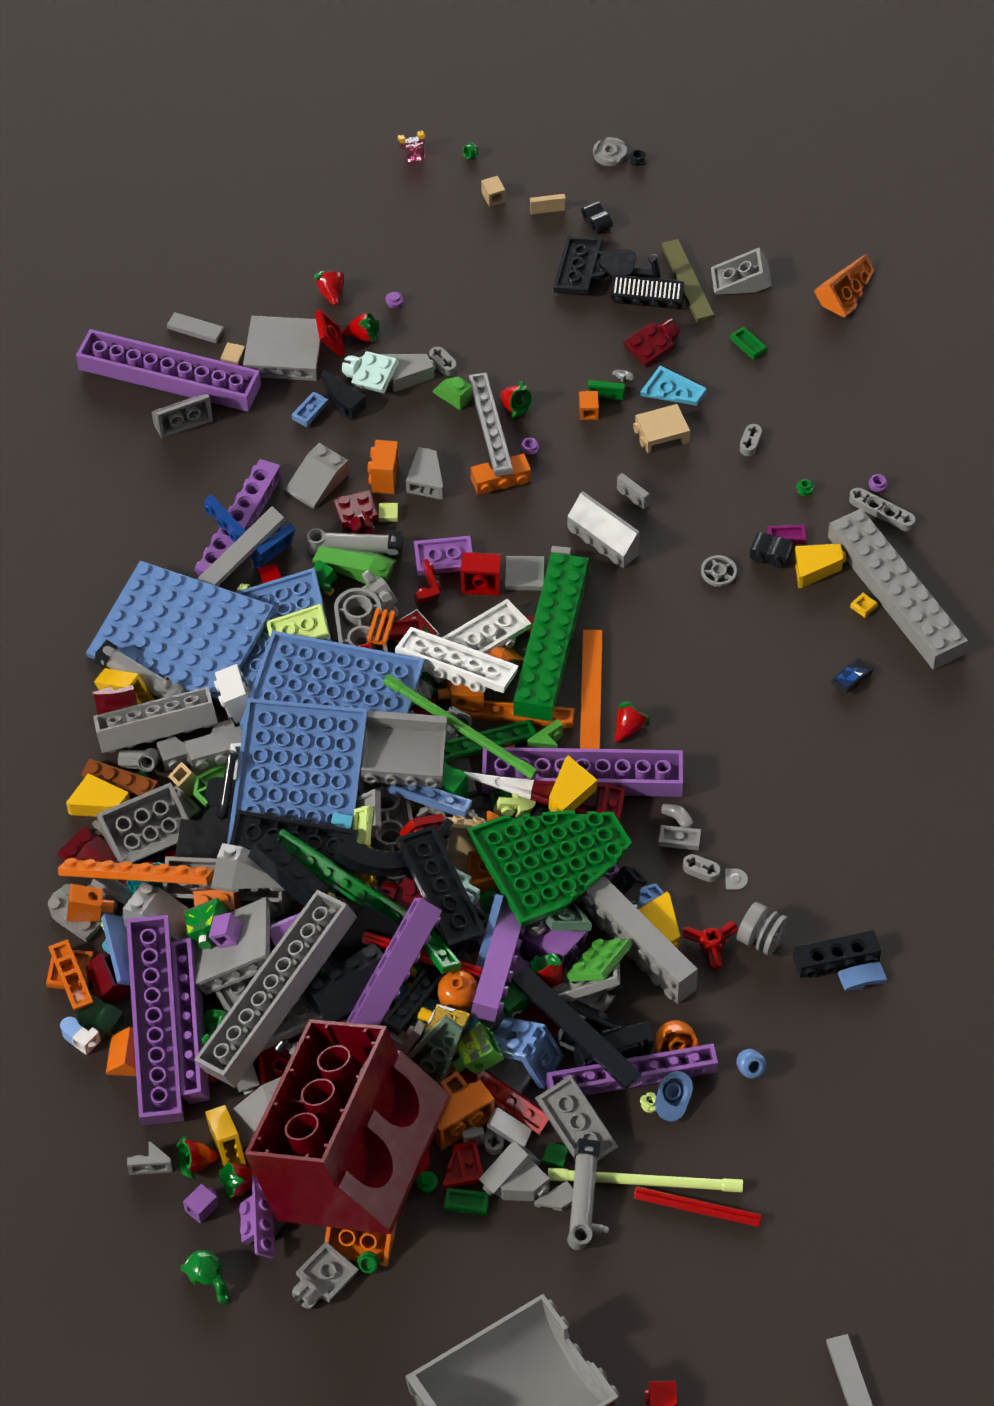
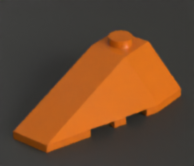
(844, 288)

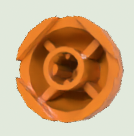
(457, 990)
(675, 1036)

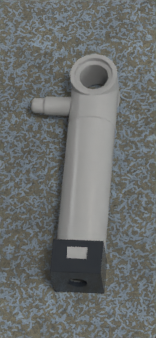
(384, 544)
(110, 657)
(583, 1194)

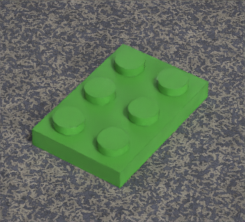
(599, 960)

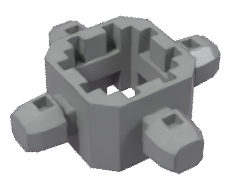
(382, 590)

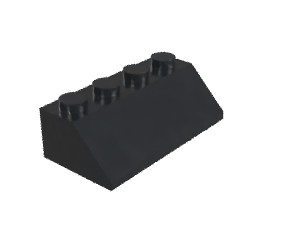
(339, 988)

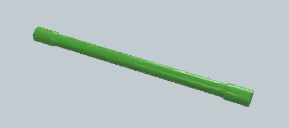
(520, 765)

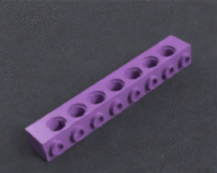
(245, 509)
(653, 1067)

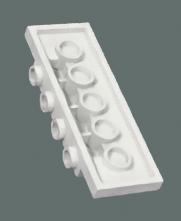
(491, 629)
(457, 662)

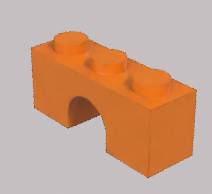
(486, 482)

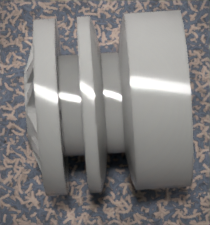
(759, 927)

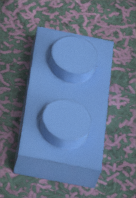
(310, 409)

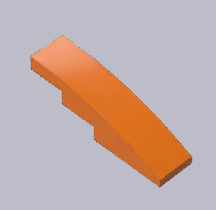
(70, 975)

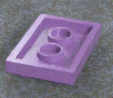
(442, 553)

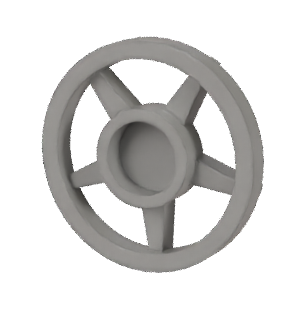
(718, 571)

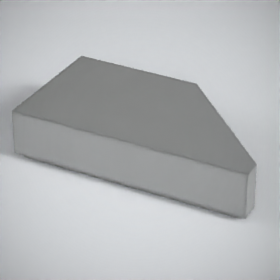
(558, 1198)

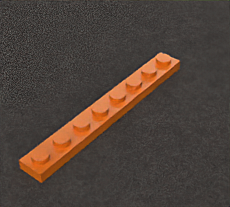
(138, 872)

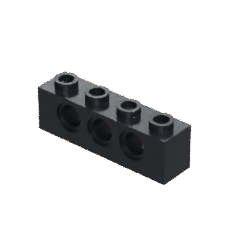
(844, 946)

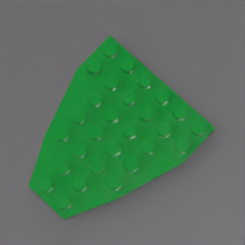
(548, 858)

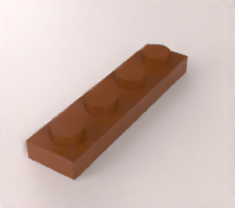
(128, 781)

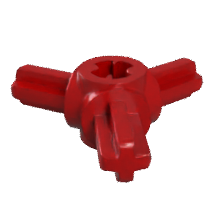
(711, 940)

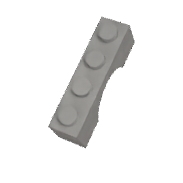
(173, 751)

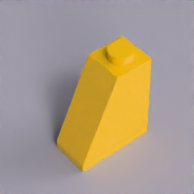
(817, 562)
(121, 679)
(571, 787)
(94, 797)
(662, 916)
(225, 1135)

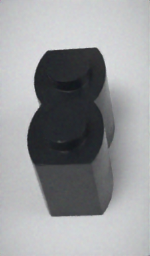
(771, 550)

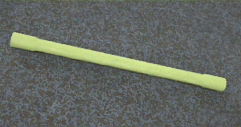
(725, 1185)

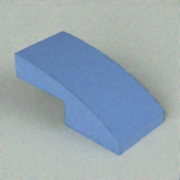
(859, 976)

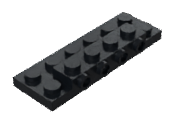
(324, 838)

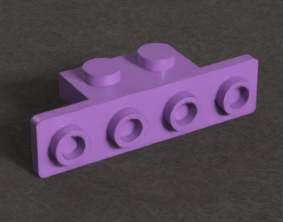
(257, 1222)

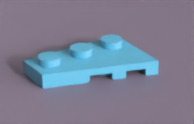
(673, 387)

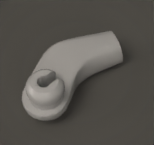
(678, 813)

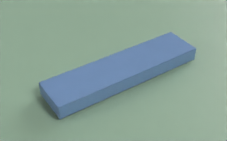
(433, 798)
(489, 930)
(118, 946)

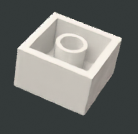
(233, 691)

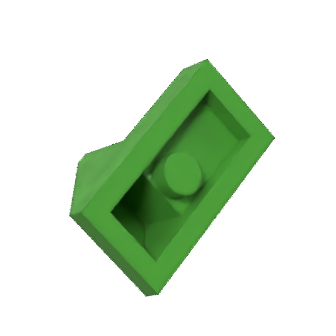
(547, 737)

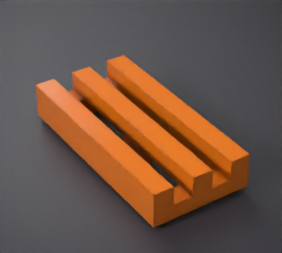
(384, 614)

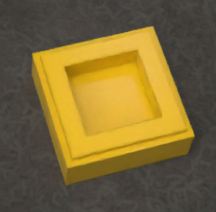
(864, 605)

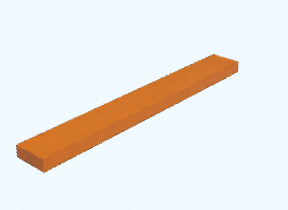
(591, 689)

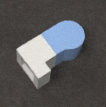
(79, 1036)

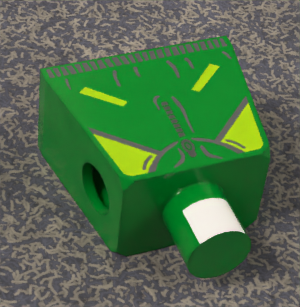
(200, 920)

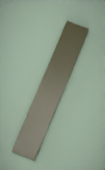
(683, 272)

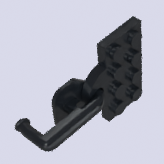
(585, 262)
(206, 837)

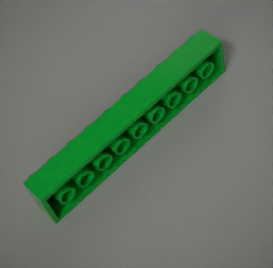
(551, 637)

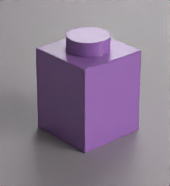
(225, 930)
(201, 1203)

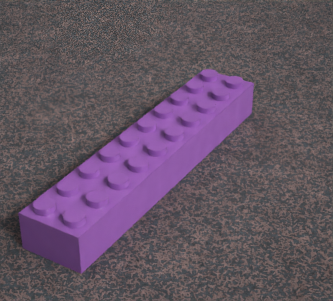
(168, 369)
(638, 771)
(154, 1020)

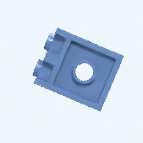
(530, 1047)

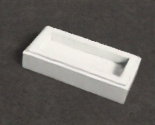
(508, 1127)

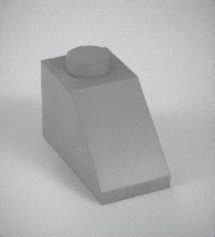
(526, 1184)

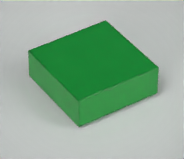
(555, 1155)

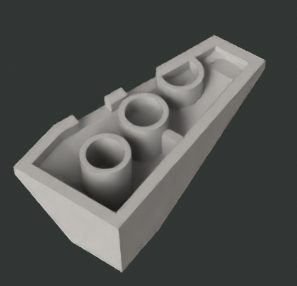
(237, 871)

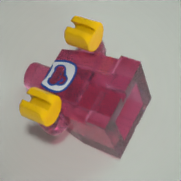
(413, 146)

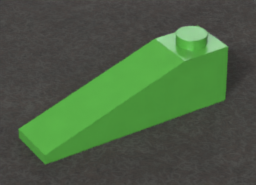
(354, 562)

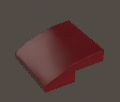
(109, 700)

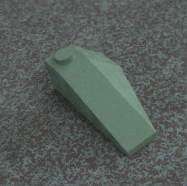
(436, 1048)

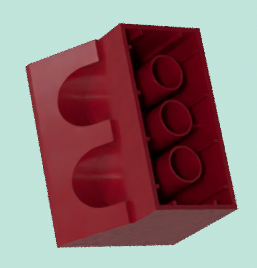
(345, 1129)

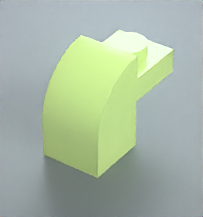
(513, 806)

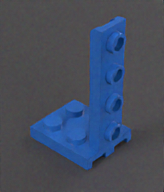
(270, 547)

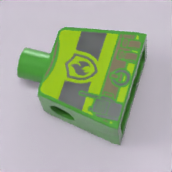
(478, 1050)

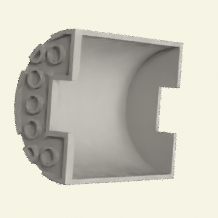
(515, 1363)

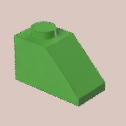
(455, 392)

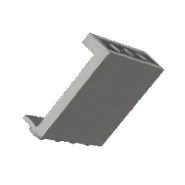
(283, 347)
(404, 749)
(228, 965)

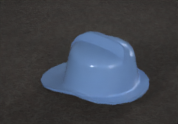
(673, 1095)

